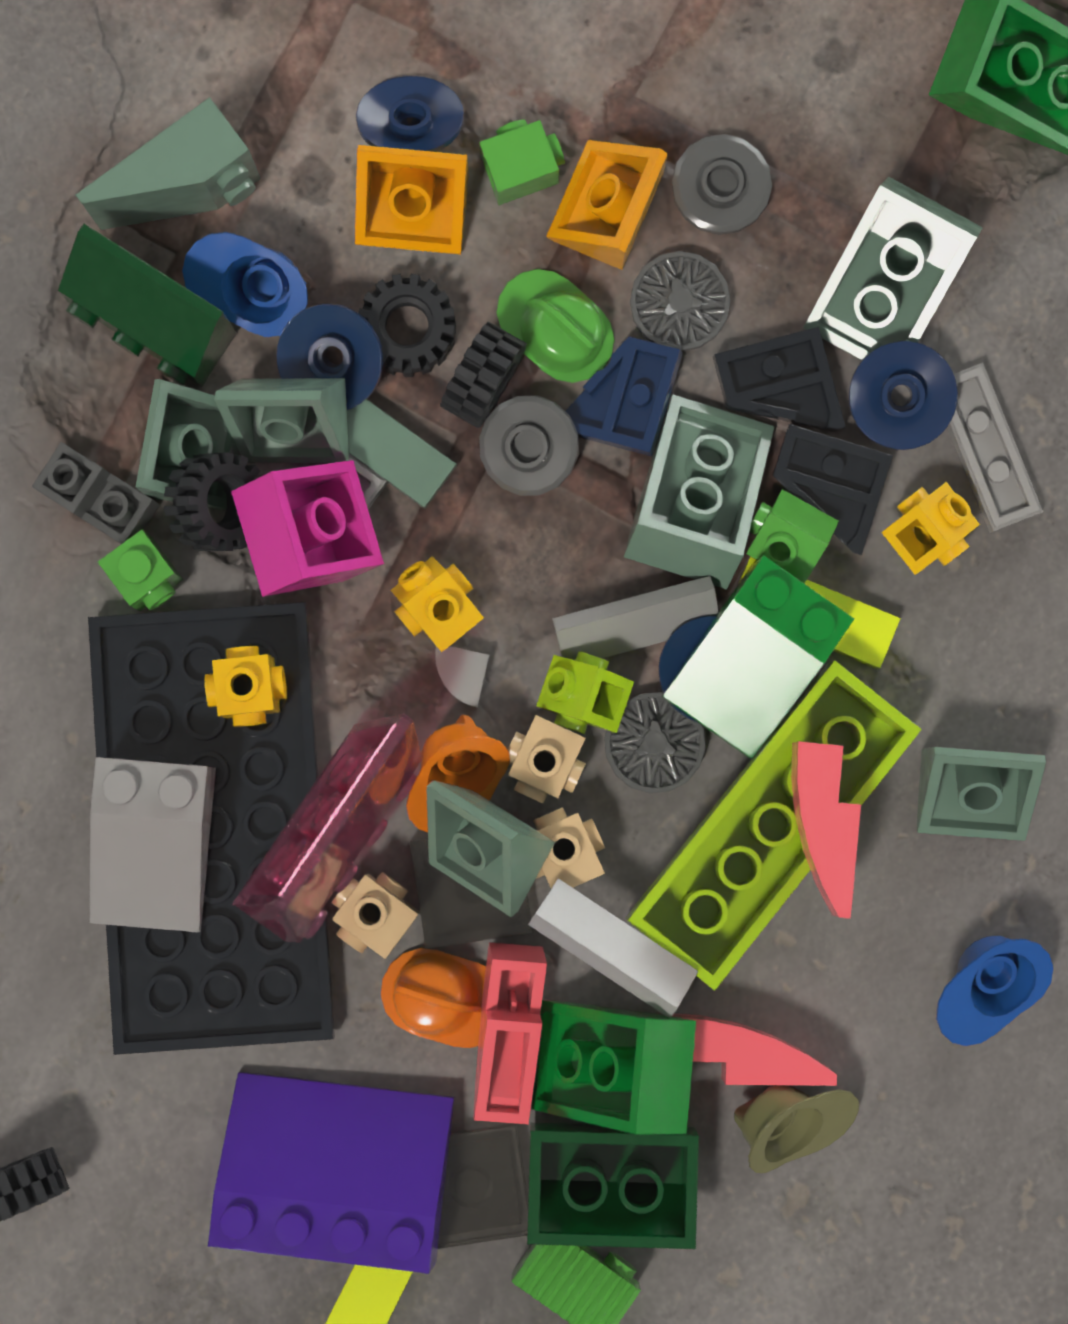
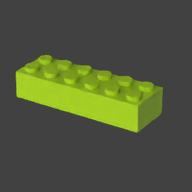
(748, 846)

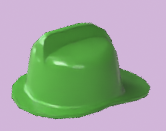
(558, 322)

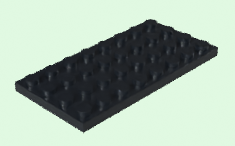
(151, 705)

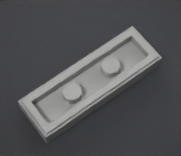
(990, 453)
(634, 620)
(613, 948)

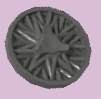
(721, 184)
(680, 300)
(529, 445)
(654, 745)

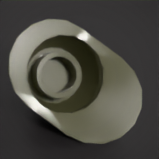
(791, 1124)

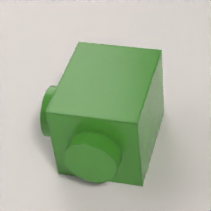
(521, 160)
(791, 534)
(141, 572)

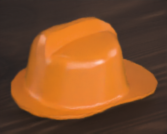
(460, 757)
(435, 996)

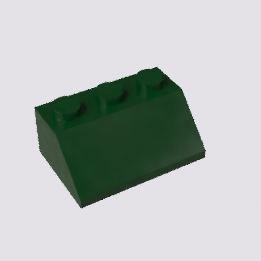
(144, 308)
(612, 1187)

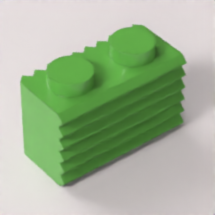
(578, 1282)

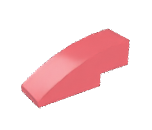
(825, 825)
(509, 1032)
(754, 1055)

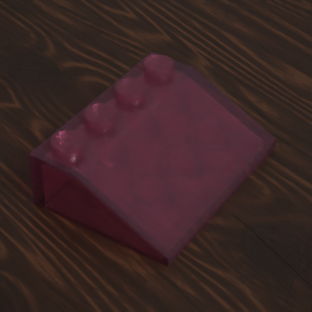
(332, 827)

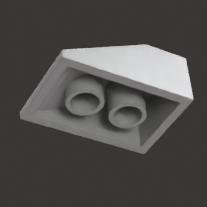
(149, 843)

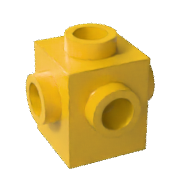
(931, 527)
(435, 602)
(267, 687)

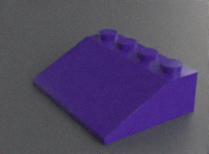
(332, 1172)

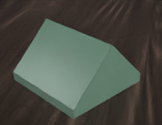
(287, 419)
(178, 427)
(978, 792)
(483, 846)

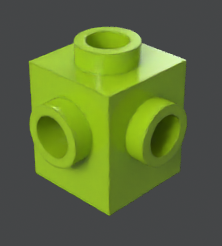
(577, 686)

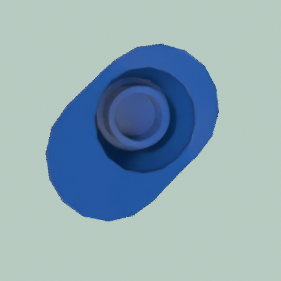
(246, 281)
(992, 987)

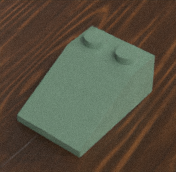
(178, 173)
(892, 271)
(700, 492)

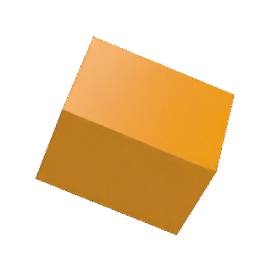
(410, 199)
(608, 200)

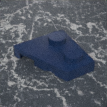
(628, 397)

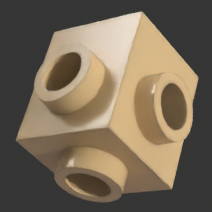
(555, 740)
(583, 863)
(395, 914)

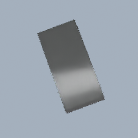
(94, 494)

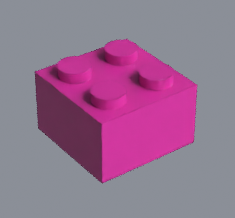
(307, 527)

